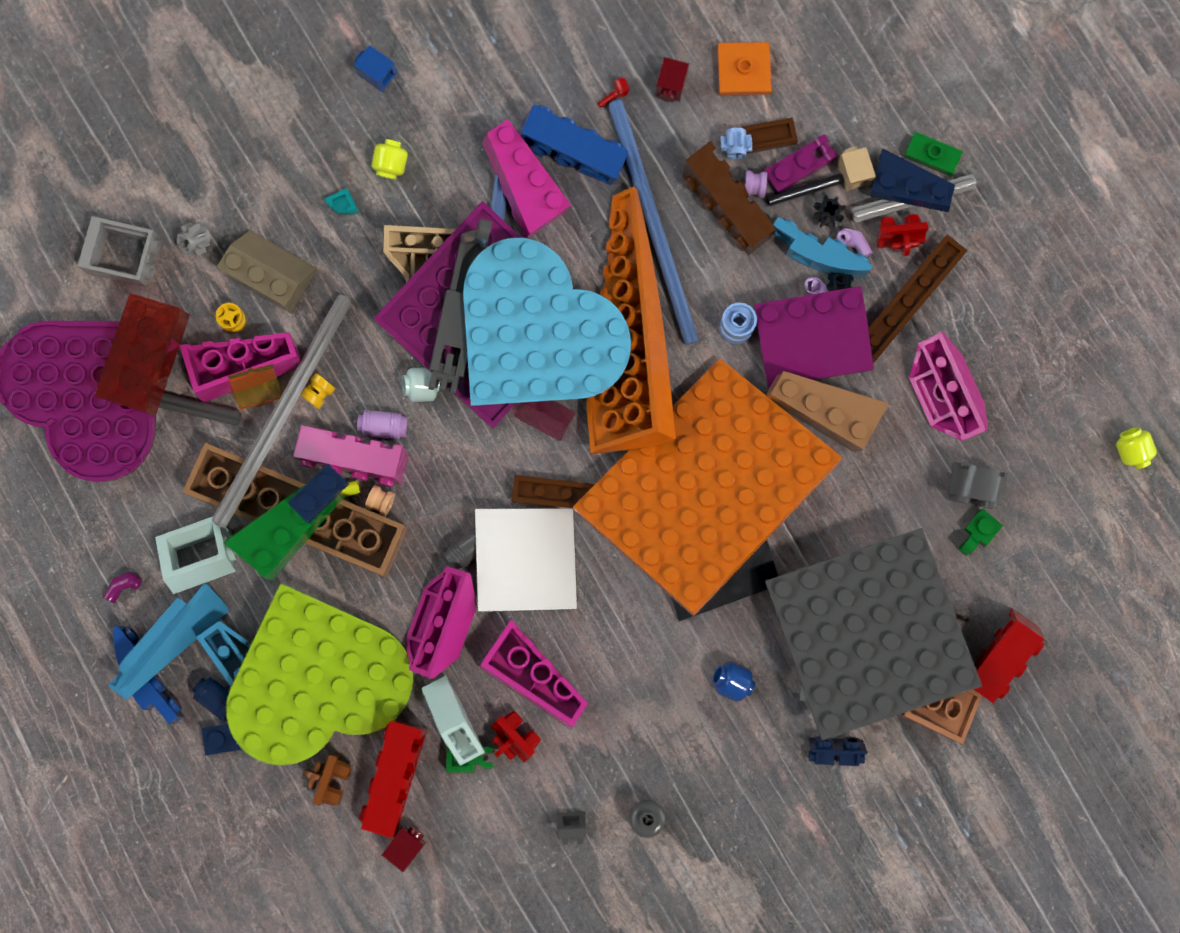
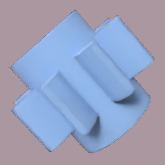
(736, 143)

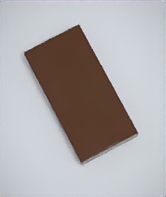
(772, 135)

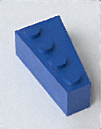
(572, 145)

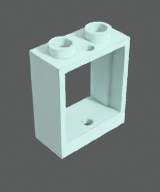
(183, 578)

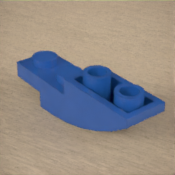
(152, 692)

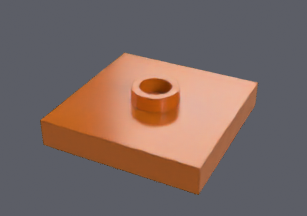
(744, 68)

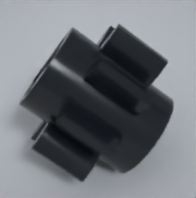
(831, 205)

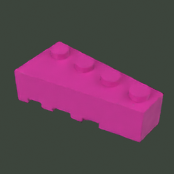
(214, 362)
(351, 455)
(532, 676)

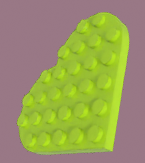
(314, 676)

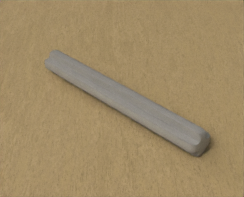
(883, 207)

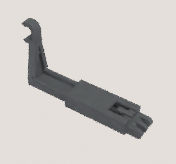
(451, 325)

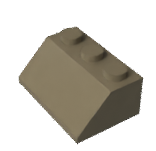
(267, 270)

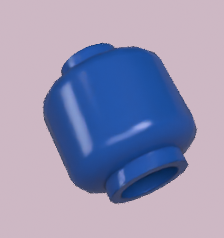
(733, 681)

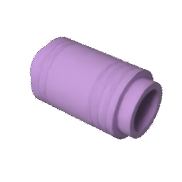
(382, 424)

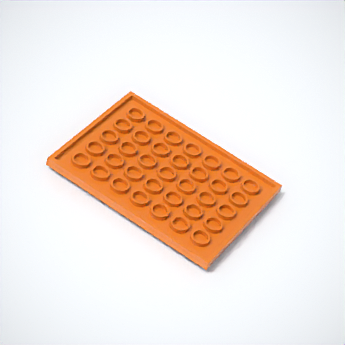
(713, 493)

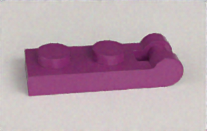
(800, 164)

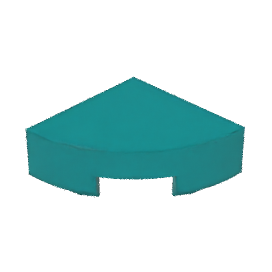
(342, 203)

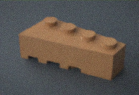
(829, 409)

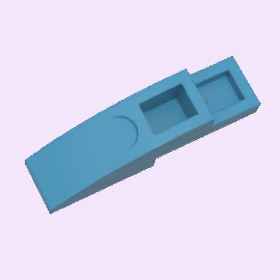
(826, 258)

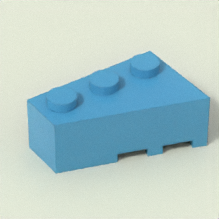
(225, 649)

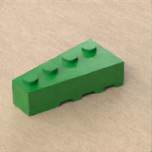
(276, 537)

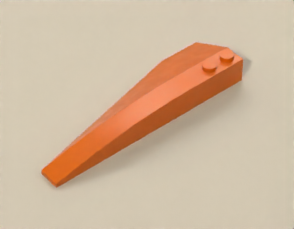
(639, 404)

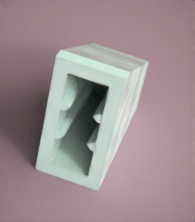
(452, 720)

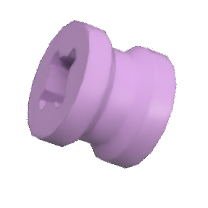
(755, 183)

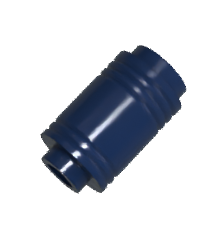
(212, 697)

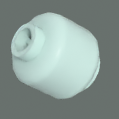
(416, 385)

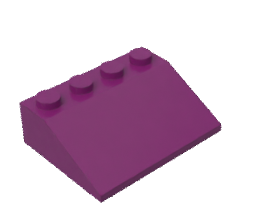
(815, 335)

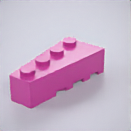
(524, 181)

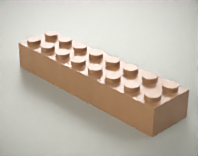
(346, 533)

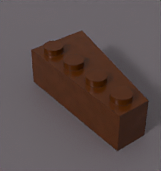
(726, 199)

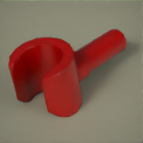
(621, 90)

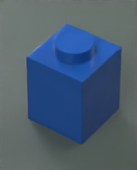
(375, 68)

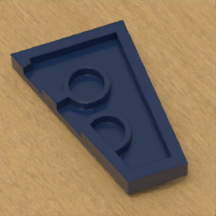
(910, 184)

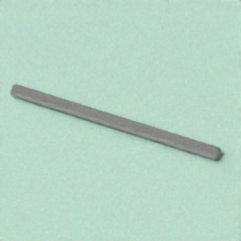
(281, 412)

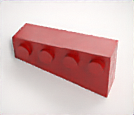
(393, 778)

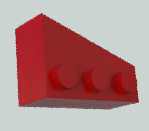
(1007, 656)

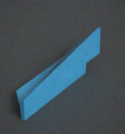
(167, 639)

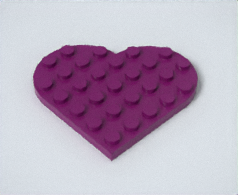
(51, 384)

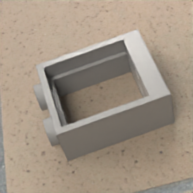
(95, 243)

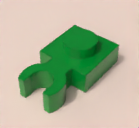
(454, 767)

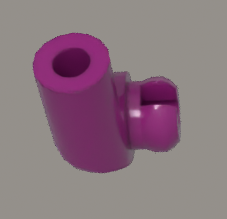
(122, 582)

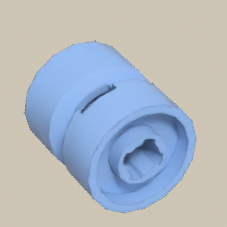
(737, 323)

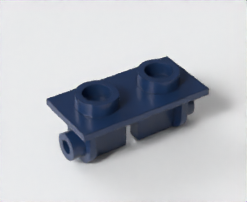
(850, 751)

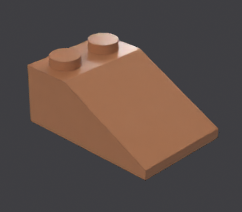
(948, 716)

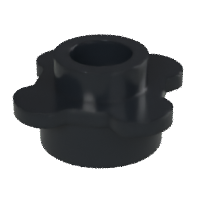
(839, 281)

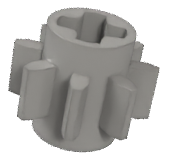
(193, 239)

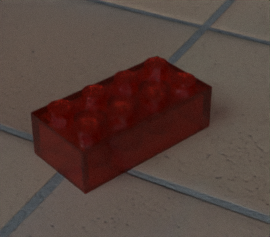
(142, 354)

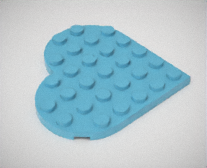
(536, 333)

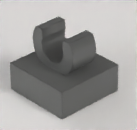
(571, 826)

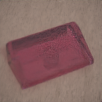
(546, 416)

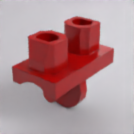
(902, 236)
(510, 741)

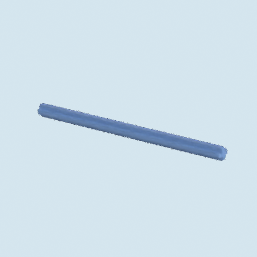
(653, 223)

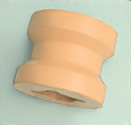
(379, 501)

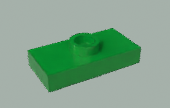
(933, 154)

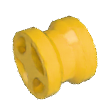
(227, 312)

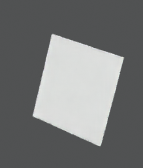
(525, 559)

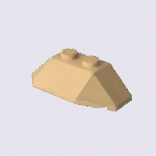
(412, 246)

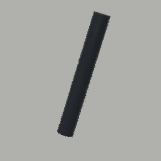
(805, 189)

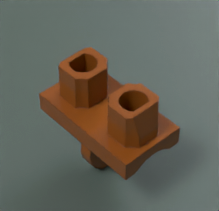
(325, 792)

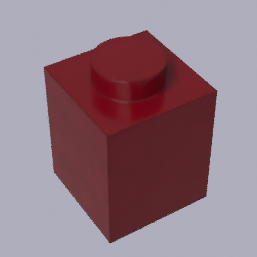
(671, 80)
(404, 847)

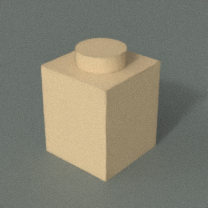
(856, 168)

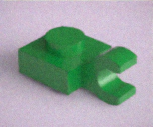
(981, 530)

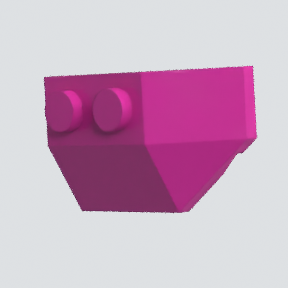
(947, 389)
(441, 622)

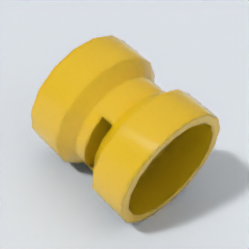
(322, 386)

